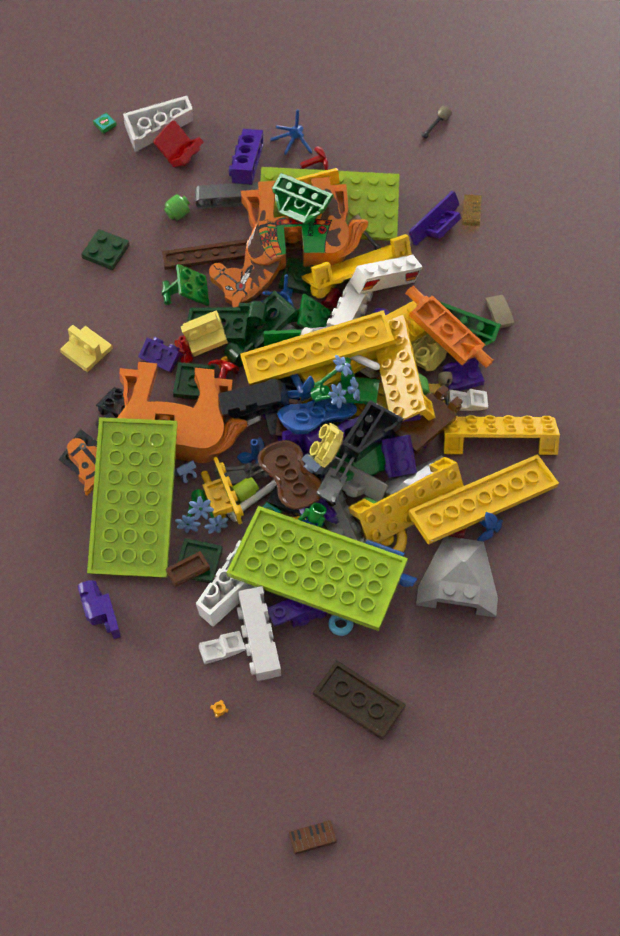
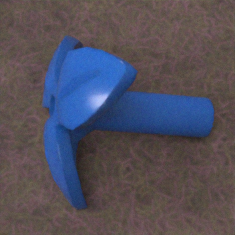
(302, 389)
(256, 446)
(491, 525)

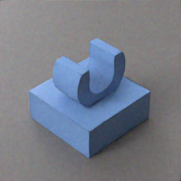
(184, 469)

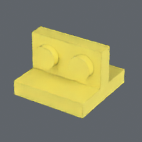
(204, 333)
(85, 347)

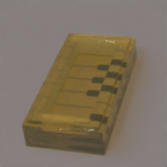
(471, 210)

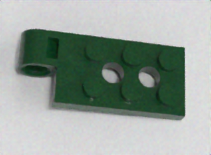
(236, 318)
(255, 337)

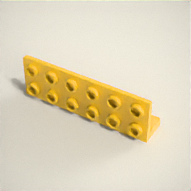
(328, 274)
(401, 374)
(503, 427)
(391, 513)

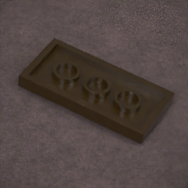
(359, 699)

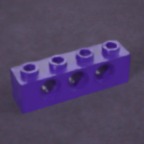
(246, 156)

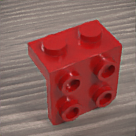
(177, 145)

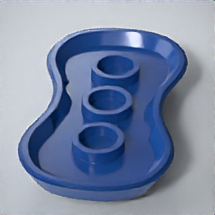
(310, 415)

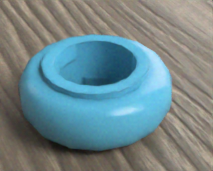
(339, 631)

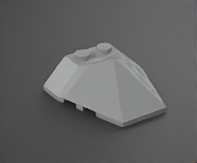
(460, 577)

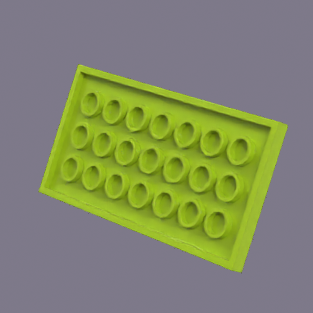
(368, 194)
(132, 497)
(317, 568)

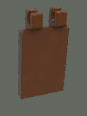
(425, 430)

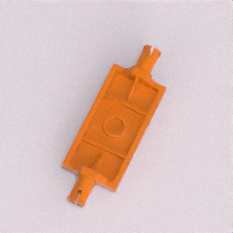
(447, 329)

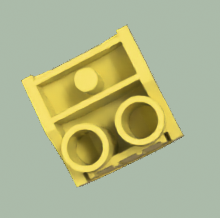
(428, 353)
(327, 449)

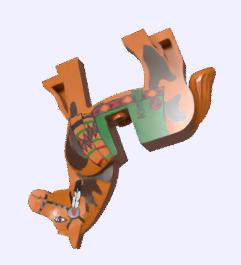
(323, 240)

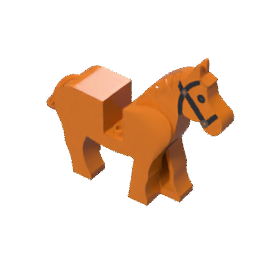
(199, 429)

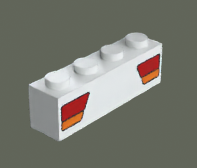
(385, 274)

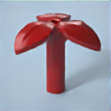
(320, 158)
(183, 344)
(225, 367)

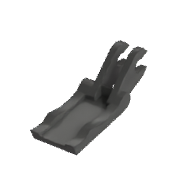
(239, 473)
(333, 482)

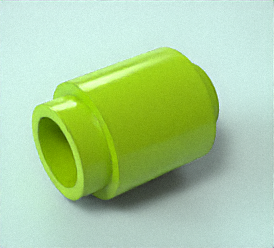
(245, 489)

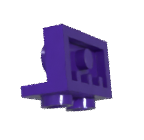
(155, 352)
(464, 376)
(399, 456)

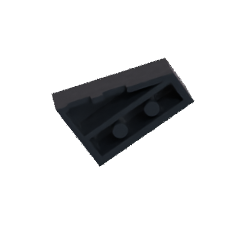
(254, 400)
(369, 431)

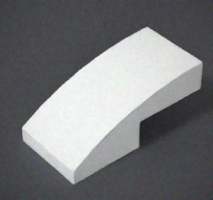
(472, 400)
(221, 648)

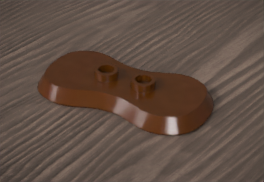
(294, 482)

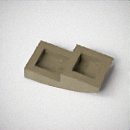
(500, 311)

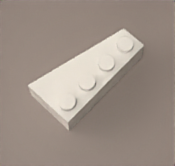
(147, 123)
(350, 306)
(221, 594)
(258, 633)

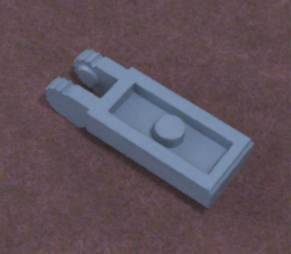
(313, 467)

